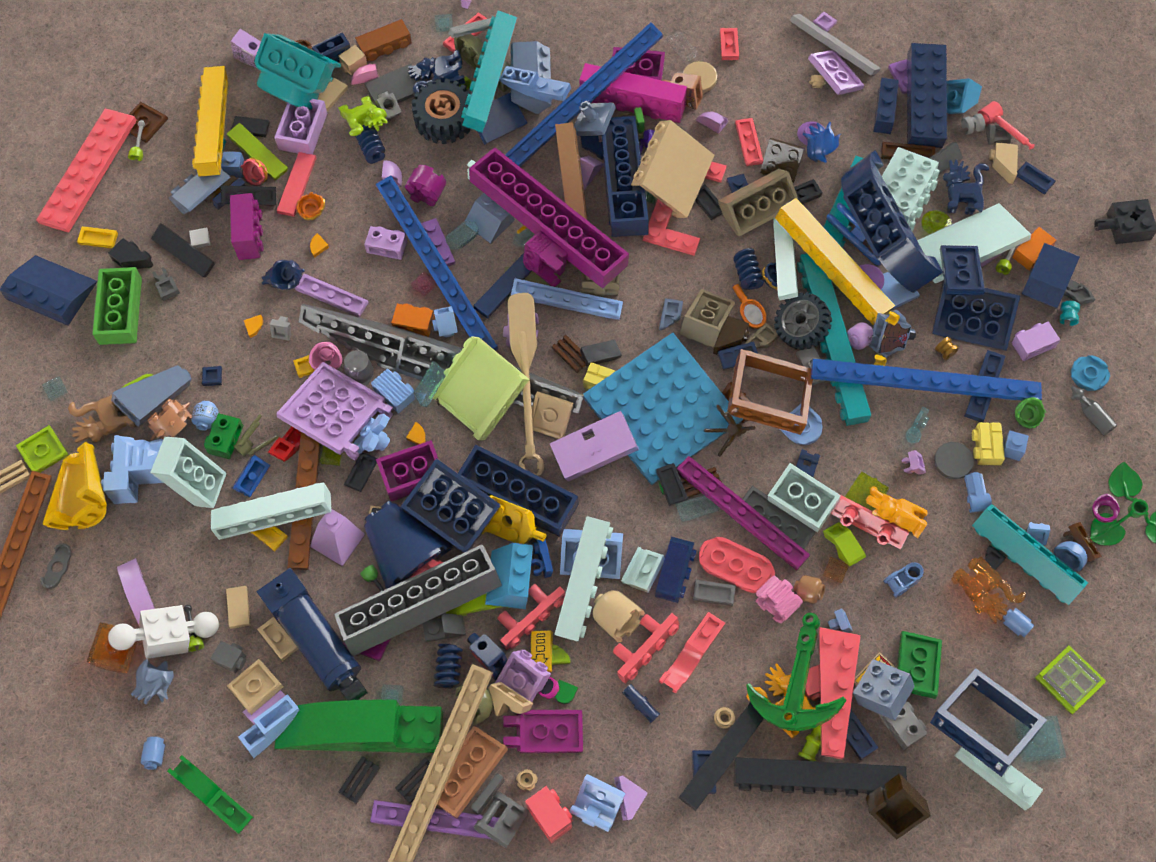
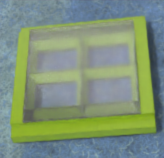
(1070, 679)

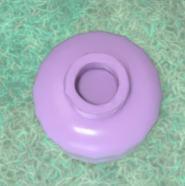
(860, 335)

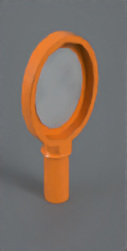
(750, 309)

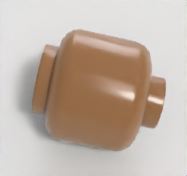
(809, 589)

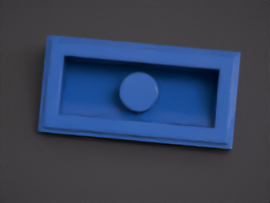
(250, 476)

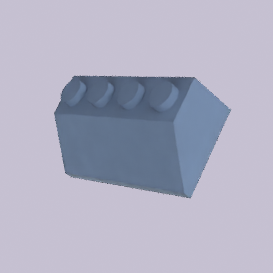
(531, 57)

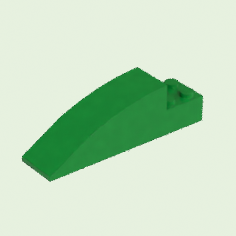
(363, 727)

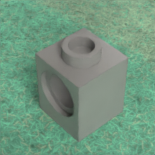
(391, 98)

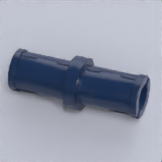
(640, 703)

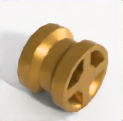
(947, 348)

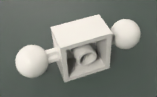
(163, 631)

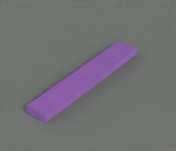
(441, 821)

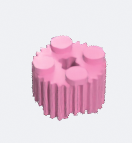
(778, 599)

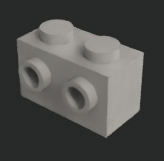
(906, 727)

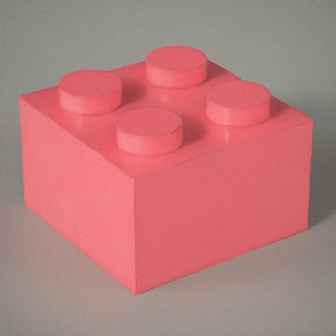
(548, 813)

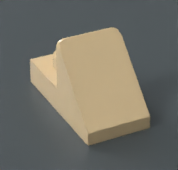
(506, 698)

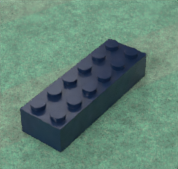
(927, 95)
(509, 482)

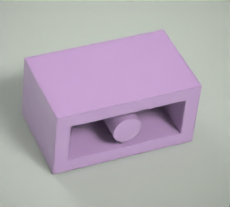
(1035, 340)

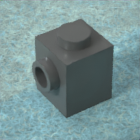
(229, 656)

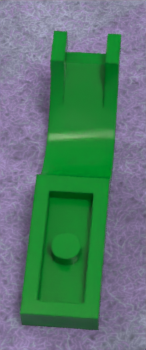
(211, 795)

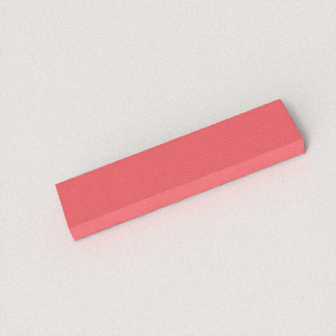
(296, 184)

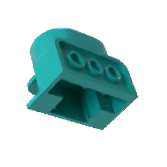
(292, 70)

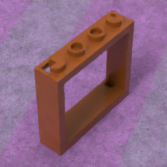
(763, 414)

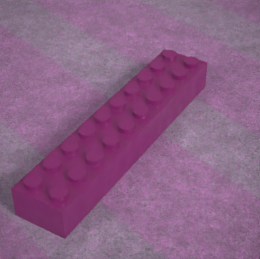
(543, 211)

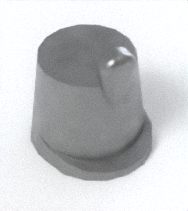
(358, 367)

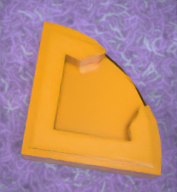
(318, 245)
(253, 325)
(416, 434)

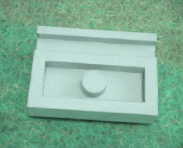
(643, 569)

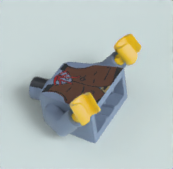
(890, 335)

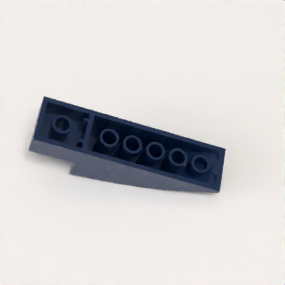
(621, 160)

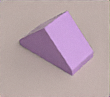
(589, 169)
(632, 799)

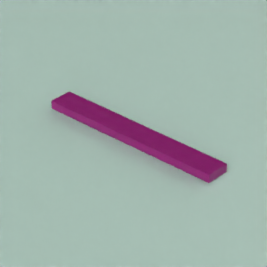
(743, 513)

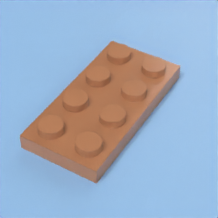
(472, 767)

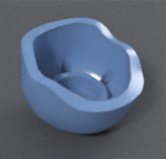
(1071, 554)

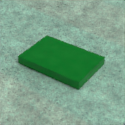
(921, 659)

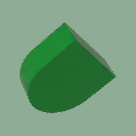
(566, 692)

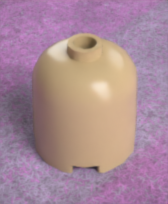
(616, 614)

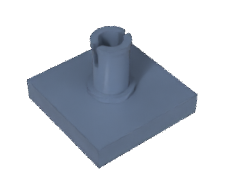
(593, 118)

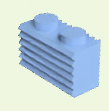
(393, 390)

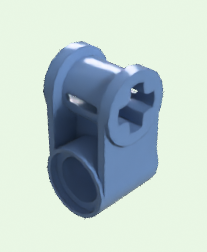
(901, 580)

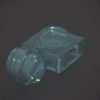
(920, 421)

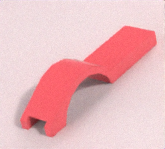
(692, 652)

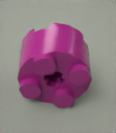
(425, 185)

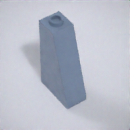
(147, 395)

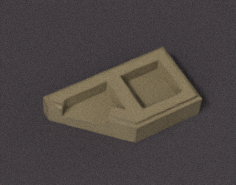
(763, 337)

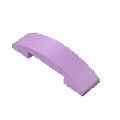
(135, 587)

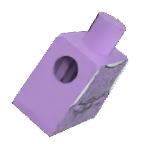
(245, 47)

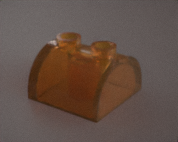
(105, 656)

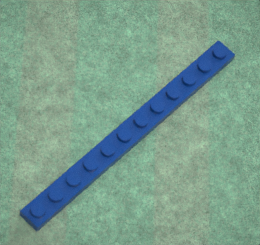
(586, 92)
(434, 261)
(924, 380)

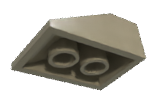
(706, 318)

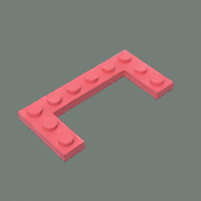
(657, 227)

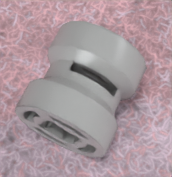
(973, 123)

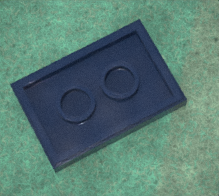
(502, 119)
(962, 270)

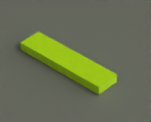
(254, 148)

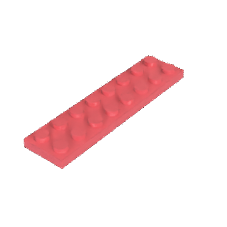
(86, 170)

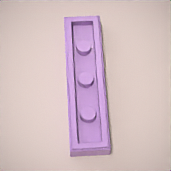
(331, 295)

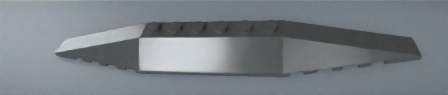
(408, 351)

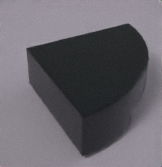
(994, 557)

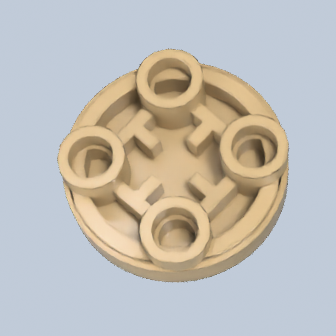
(707, 73)

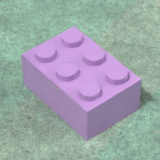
(301, 127)

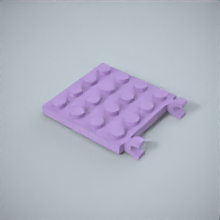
(333, 409)

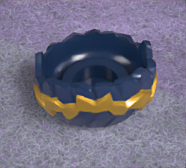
(770, 275)

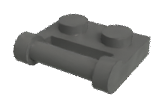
(508, 822)

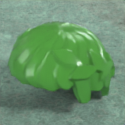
(1027, 409)

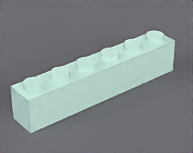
(271, 511)
(583, 578)

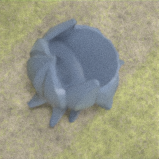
(152, 681)

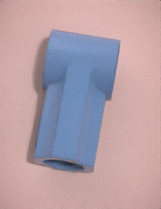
(977, 494)

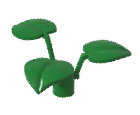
(1126, 483)

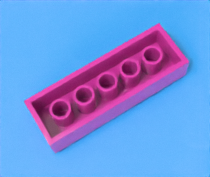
(632, 91)

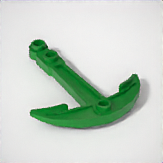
(801, 718)

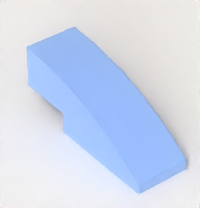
(269, 725)

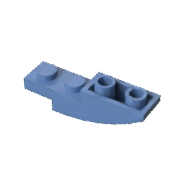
(532, 85)

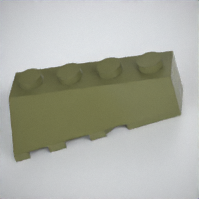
(470, 50)

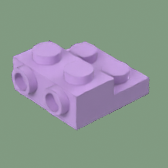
(524, 674)

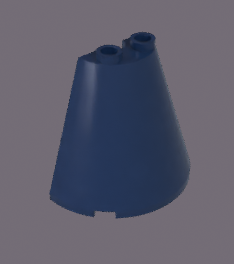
(401, 543)

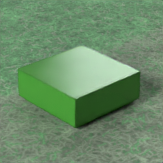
(639, 119)

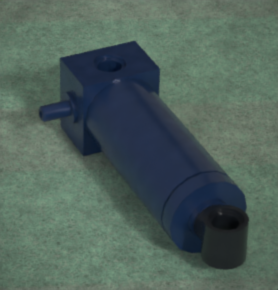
(312, 634)

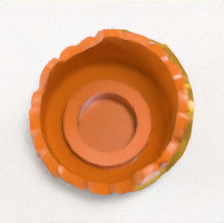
(310, 206)

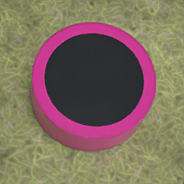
(550, 689)

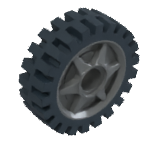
(809, 332)

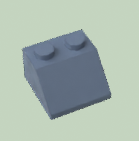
(489, 218)

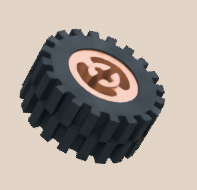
(445, 123)

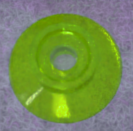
(930, 225)

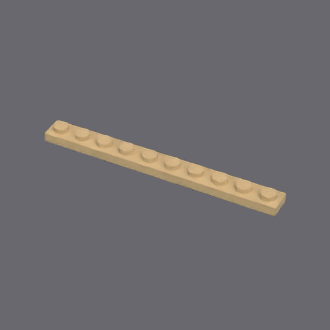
(441, 765)

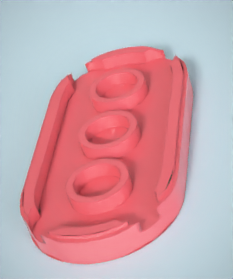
(735, 564)

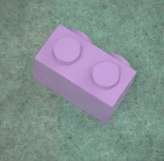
(386, 242)

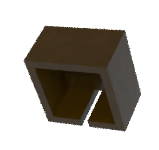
(898, 806)

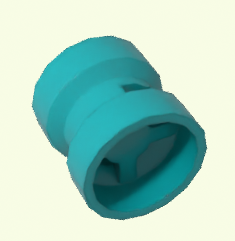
(1069, 312)

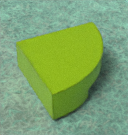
(559, 656)

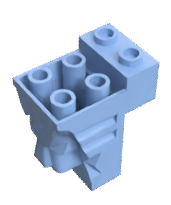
(129, 468)

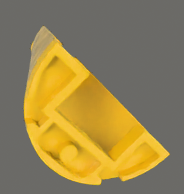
(77, 492)

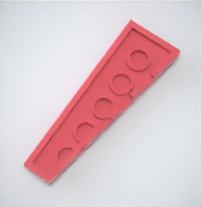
(837, 675)

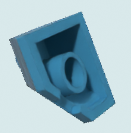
(962, 95)

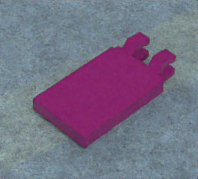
(546, 731)

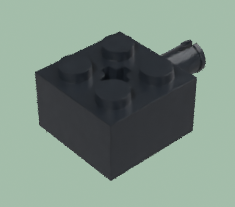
(1129, 221)

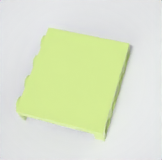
(480, 387)

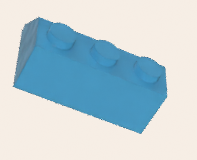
(513, 569)

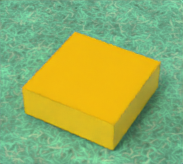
(303, 366)

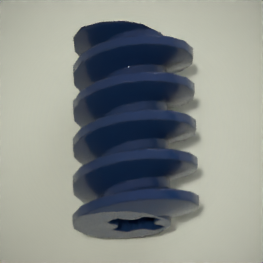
(371, 145)
(748, 269)
(447, 666)

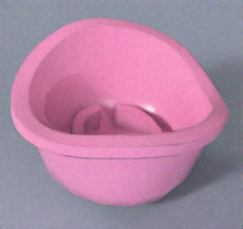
(324, 352)

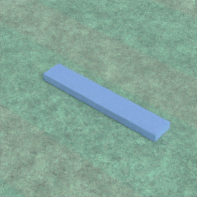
(569, 299)

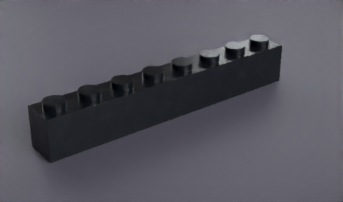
(812, 776)

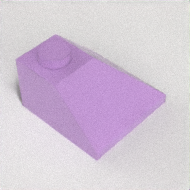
(336, 537)

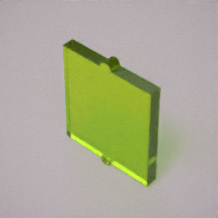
(861, 489)

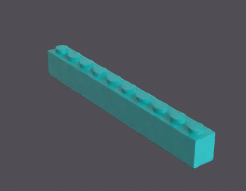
(836, 345)

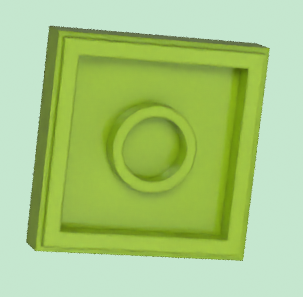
(42, 450)

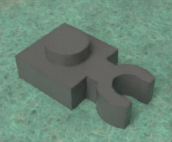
(165, 285)

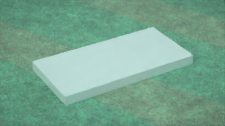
(991, 230)

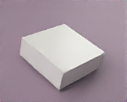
(200, 237)

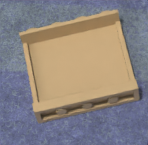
(673, 168)

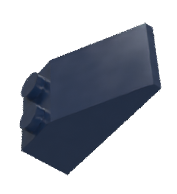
(1050, 275)

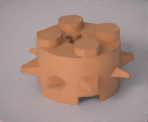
(169, 419)

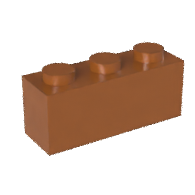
(384, 40)

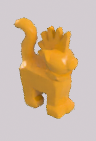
(898, 511)
(779, 685)

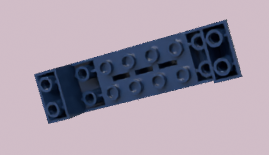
(886, 226)

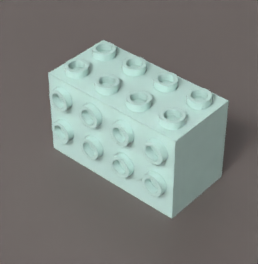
(910, 182)

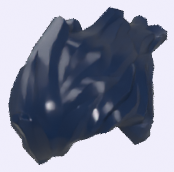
(283, 275)

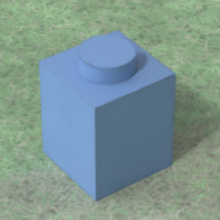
(232, 163)
(1015, 445)

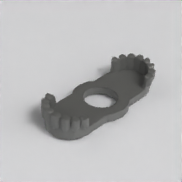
(62, 555)

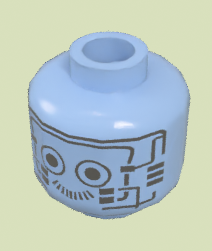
(204, 415)

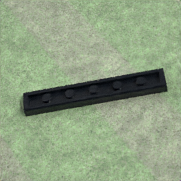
(721, 757)

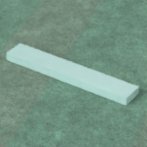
(785, 263)

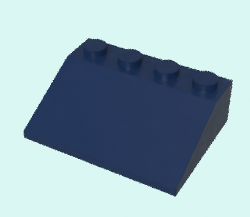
(48, 289)
(977, 318)
(451, 506)

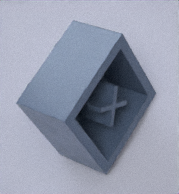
(883, 689)

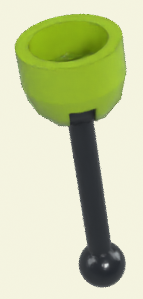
(194, 639)

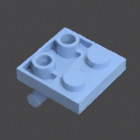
(597, 803)

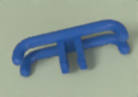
(856, 236)

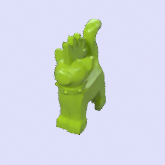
(365, 114)

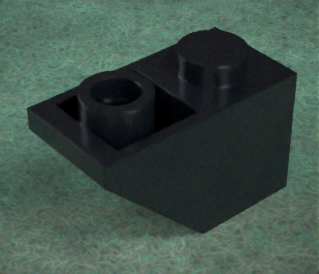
(128, 255)

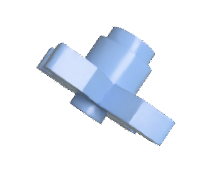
(372, 436)

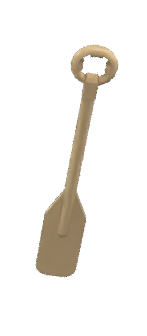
(523, 346)

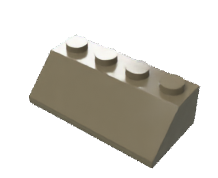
(757, 201)

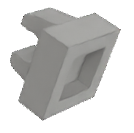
(280, 328)

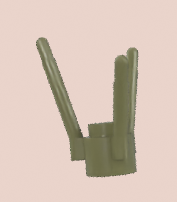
(244, 445)

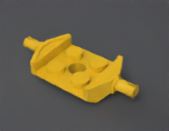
(522, 524)

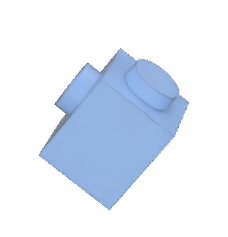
(445, 322)

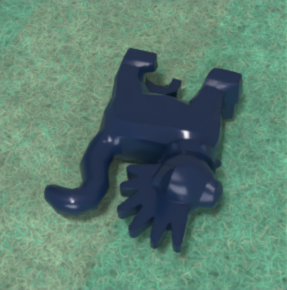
(442, 67)
(964, 192)

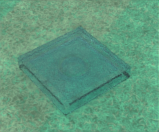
(429, 384)
(1046, 744)

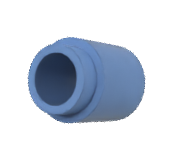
(1018, 622)
(152, 753)

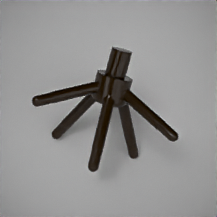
(733, 429)

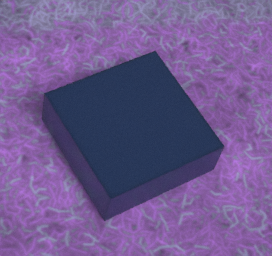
(212, 376)

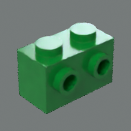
(223, 436)

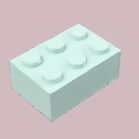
(803, 497)

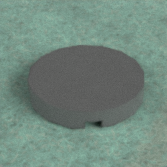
(953, 460)

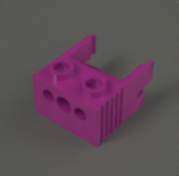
(545, 258)

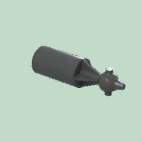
(1094, 412)

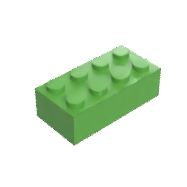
(117, 306)

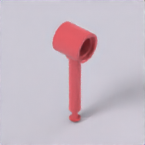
(993, 112)

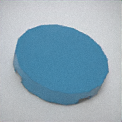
(1088, 378)

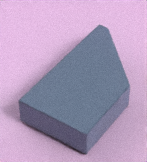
(671, 313)

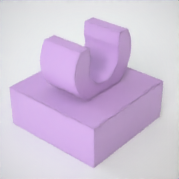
(916, 463)

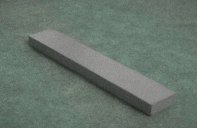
(835, 44)

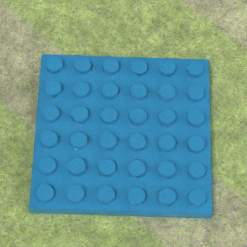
(664, 403)

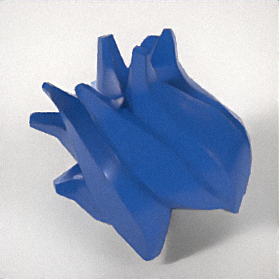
(821, 142)

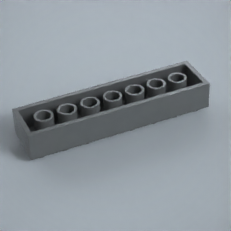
(417, 600)

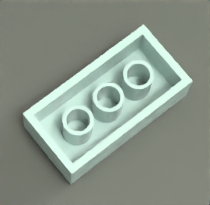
(188, 472)

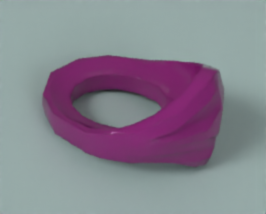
(1108, 500)

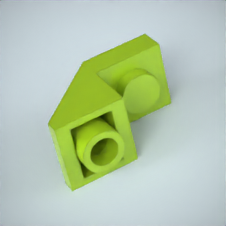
(845, 542)

